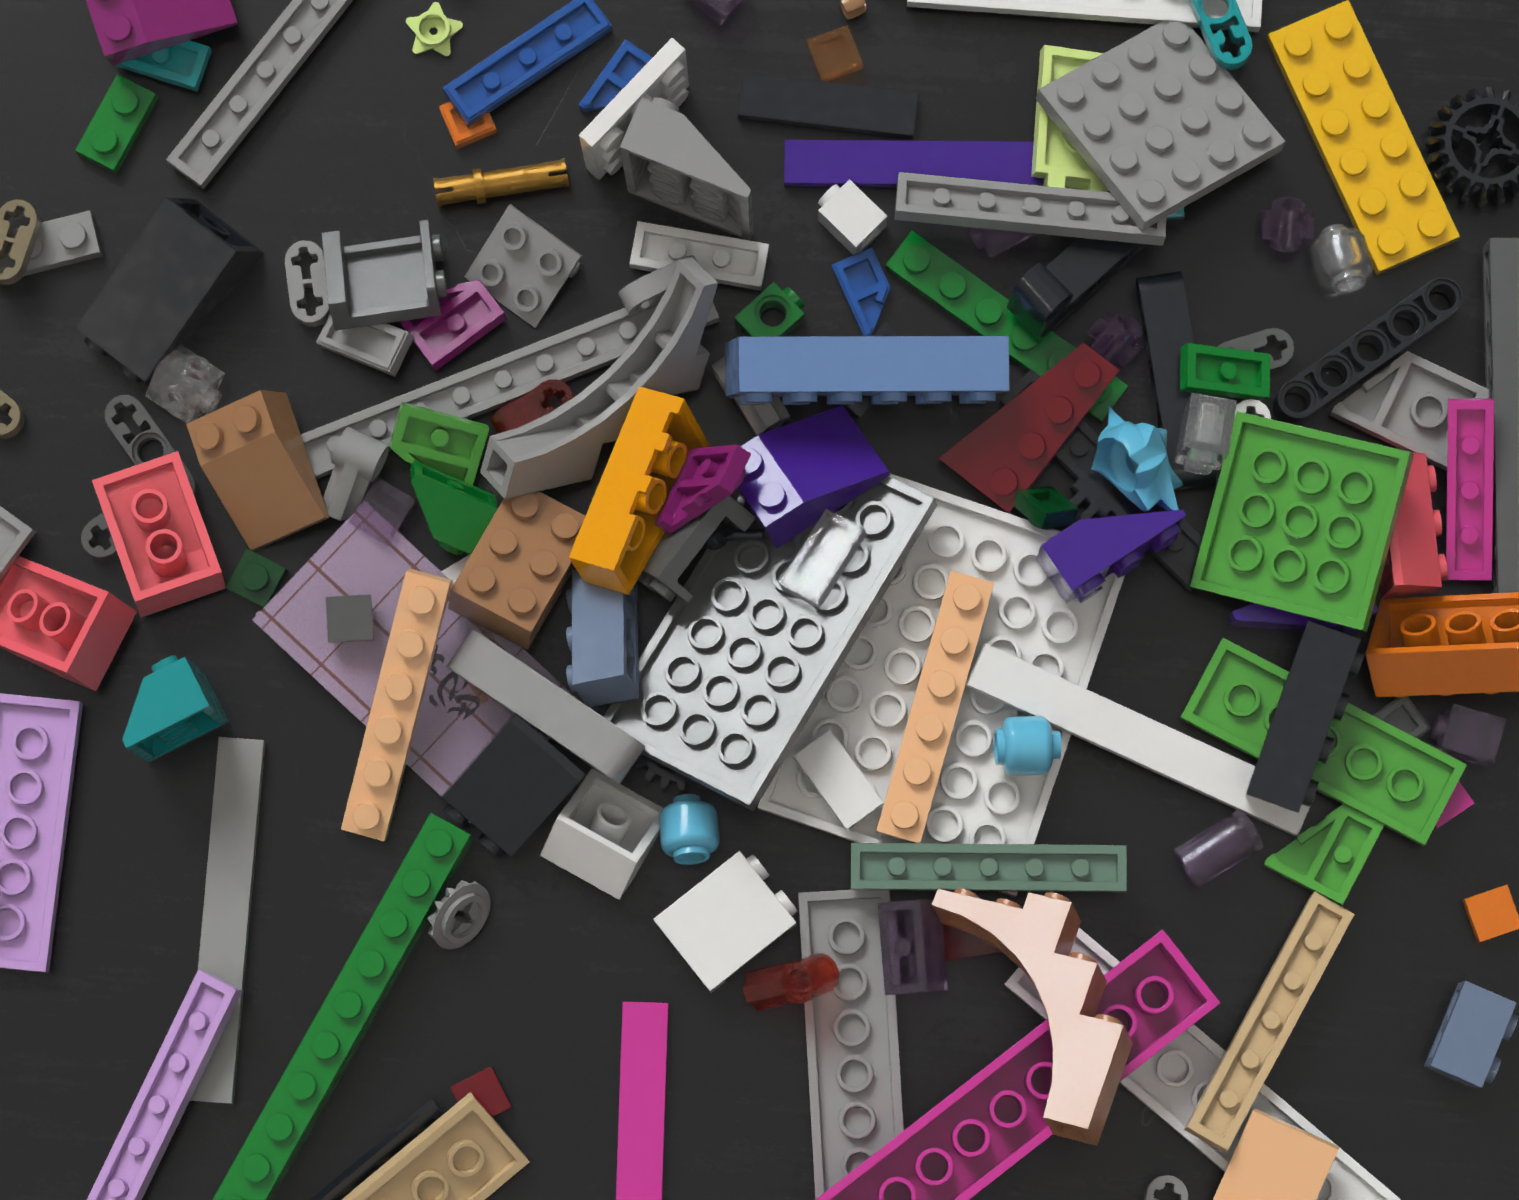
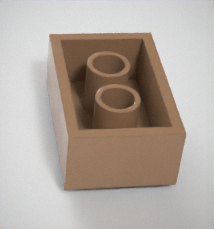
(518, 567)

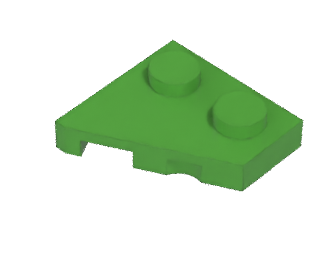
(439, 441)
(1329, 854)

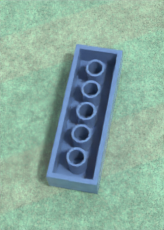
(866, 366)

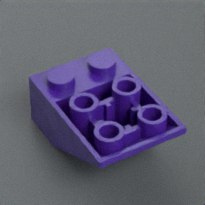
(1097, 547)

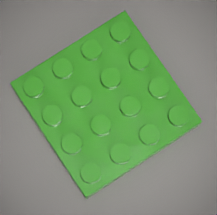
(1302, 520)

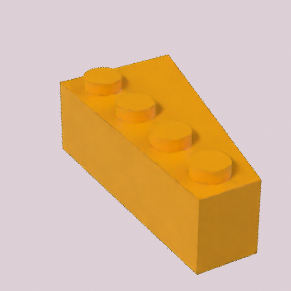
(639, 475)

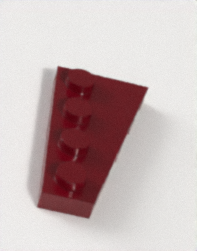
(1029, 431)

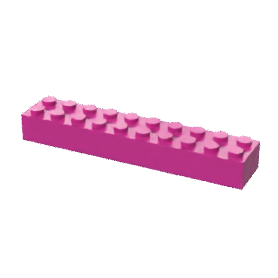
(1002, 1108)

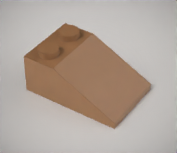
(259, 467)

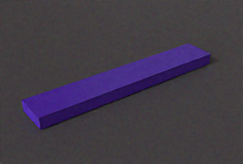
(880, 161)

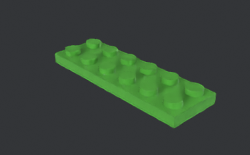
(1369, 763)

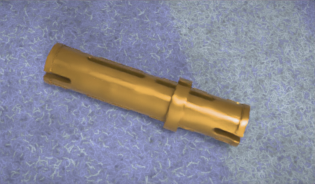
(500, 182)

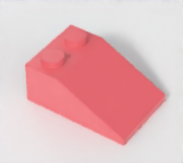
(159, 534)
(61, 622)

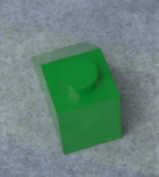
(452, 508)

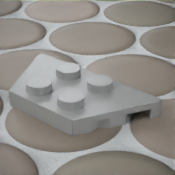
(1408, 406)

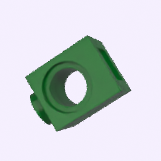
(786, 300)

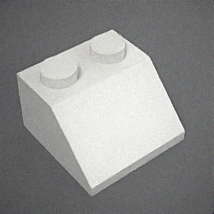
(603, 834)

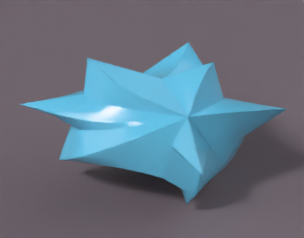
(1137, 462)

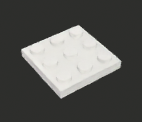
(661, 77)

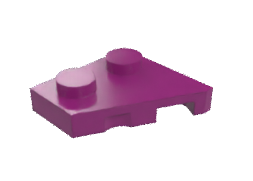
(703, 481)

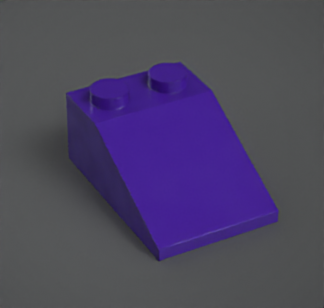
(806, 470)

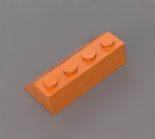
(1445, 645)

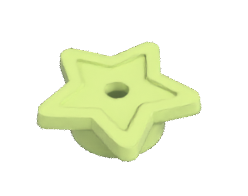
(433, 19)

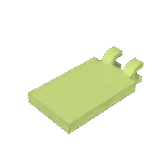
(1053, 153)

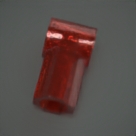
(791, 982)

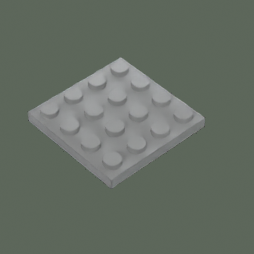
(1160, 121)

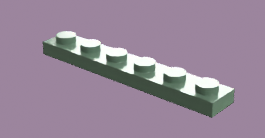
(989, 867)

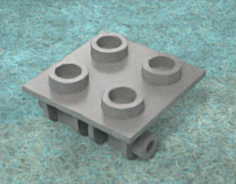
(524, 265)

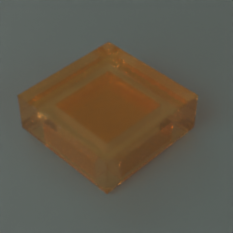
(834, 54)

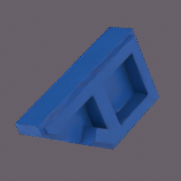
(615, 76)
(863, 288)

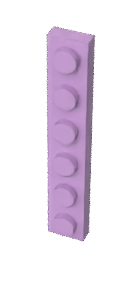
(167, 1089)

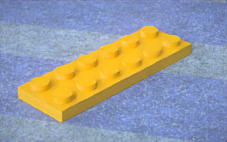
(1362, 136)

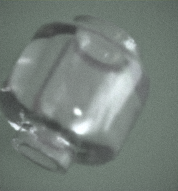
(1341, 259)

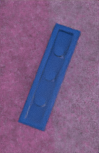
(526, 59)

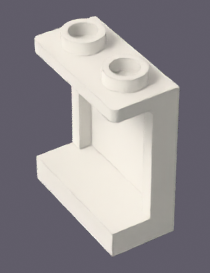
(727, 919)

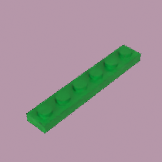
(984, 311)

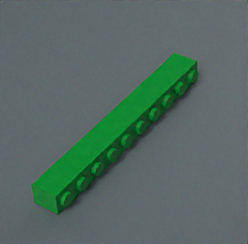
(347, 1013)

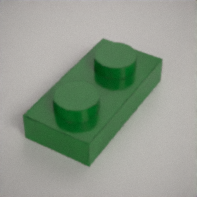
(116, 124)
(1224, 372)

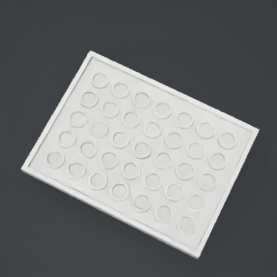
(880, 675)

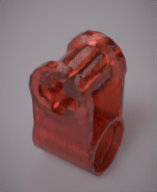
(530, 406)

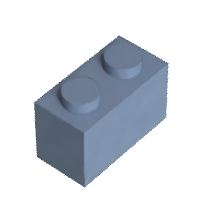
(1472, 1035)

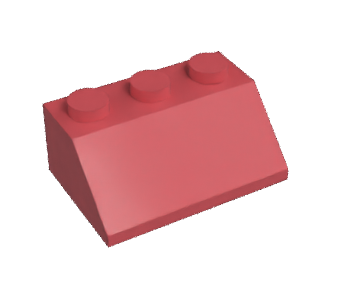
(1413, 556)

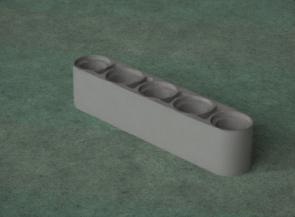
(546, 706)

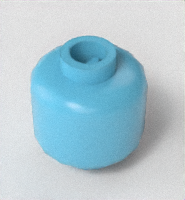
(1026, 745)
(689, 829)

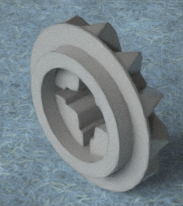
(454, 931)

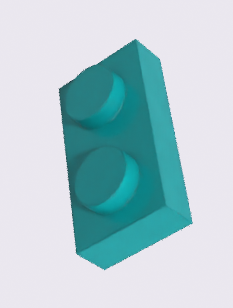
(177, 65)

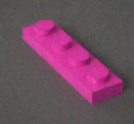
(1470, 488)

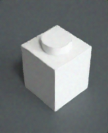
(851, 216)

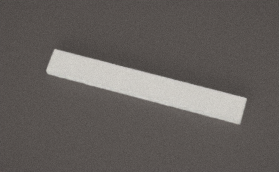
(1125, 734)

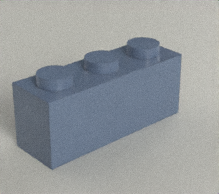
(602, 643)

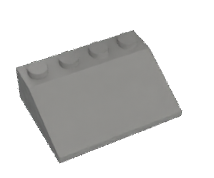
(682, 171)

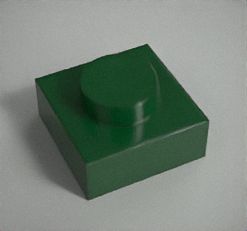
(1045, 507)
(256, 578)

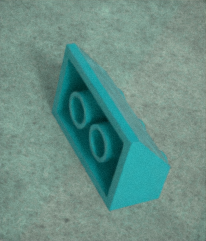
(172, 709)

